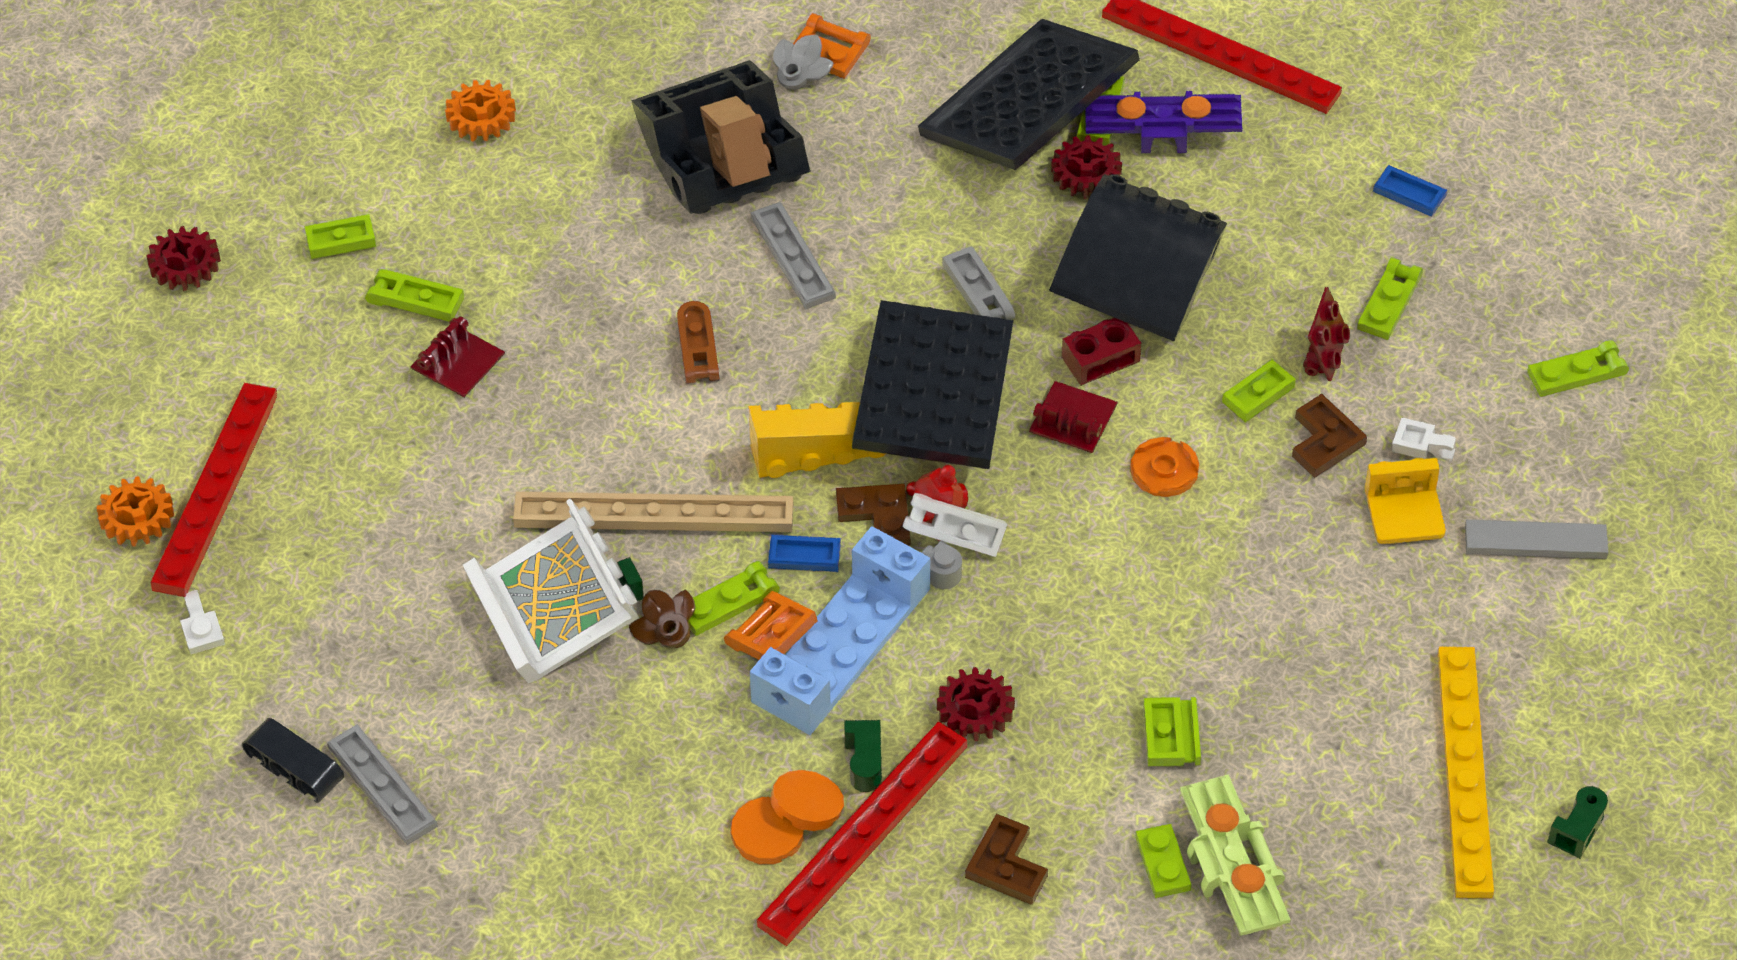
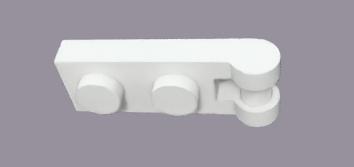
(956, 525)

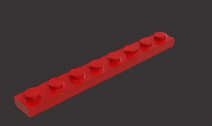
(1224, 53)
(214, 490)
(861, 834)

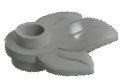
(800, 58)

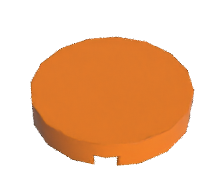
(1170, 475)
(807, 800)
(762, 834)

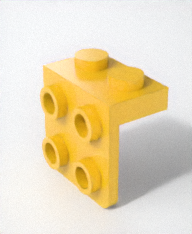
(1404, 500)

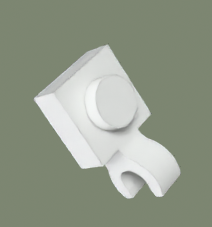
(1419, 438)
(202, 628)

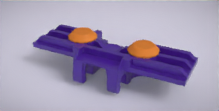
(1164, 116)

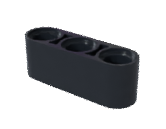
(293, 758)

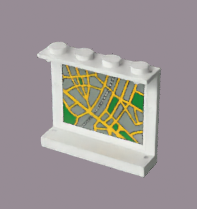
(554, 596)

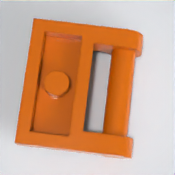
(841, 56)
(774, 624)

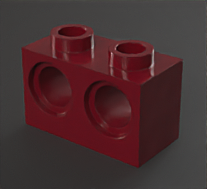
(1101, 350)

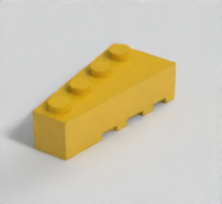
(803, 438)

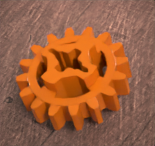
(480, 110)
(135, 511)

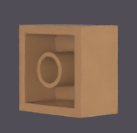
(736, 141)

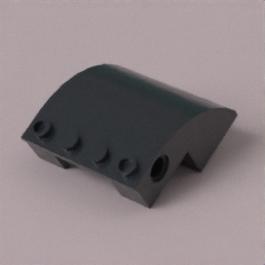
(679, 144)
(1138, 256)

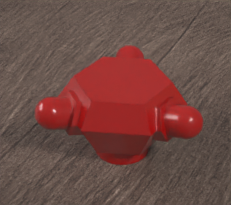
(940, 486)

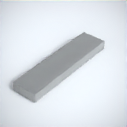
(793, 255)
(1536, 539)
(382, 784)

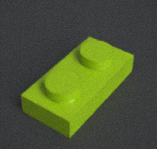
(340, 236)
(1258, 390)
(1163, 860)

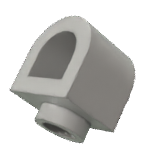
(944, 565)

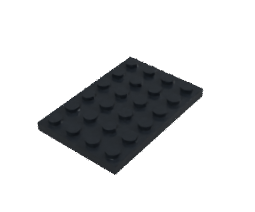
(1028, 93)
(933, 384)

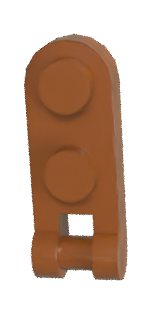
(697, 341)

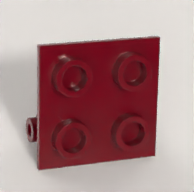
(1326, 338)
(457, 358)
(1072, 416)

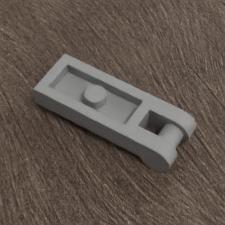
(977, 284)

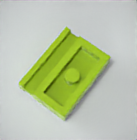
(1171, 731)

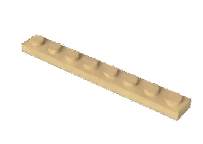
(658, 511)

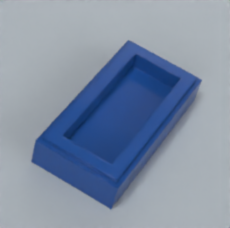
(1410, 190)
(804, 553)

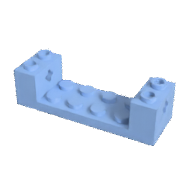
(846, 634)

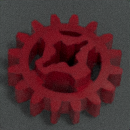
(1084, 164)
(183, 258)
(973, 707)

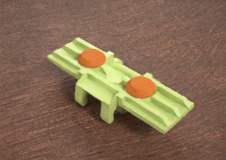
(1219, 849)

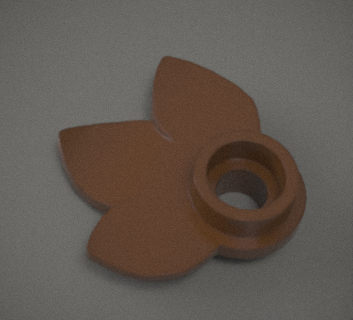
(663, 614)

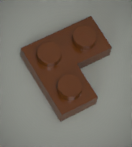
(1332, 436)
(879, 503)
(998, 864)

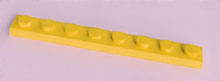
(1465, 773)

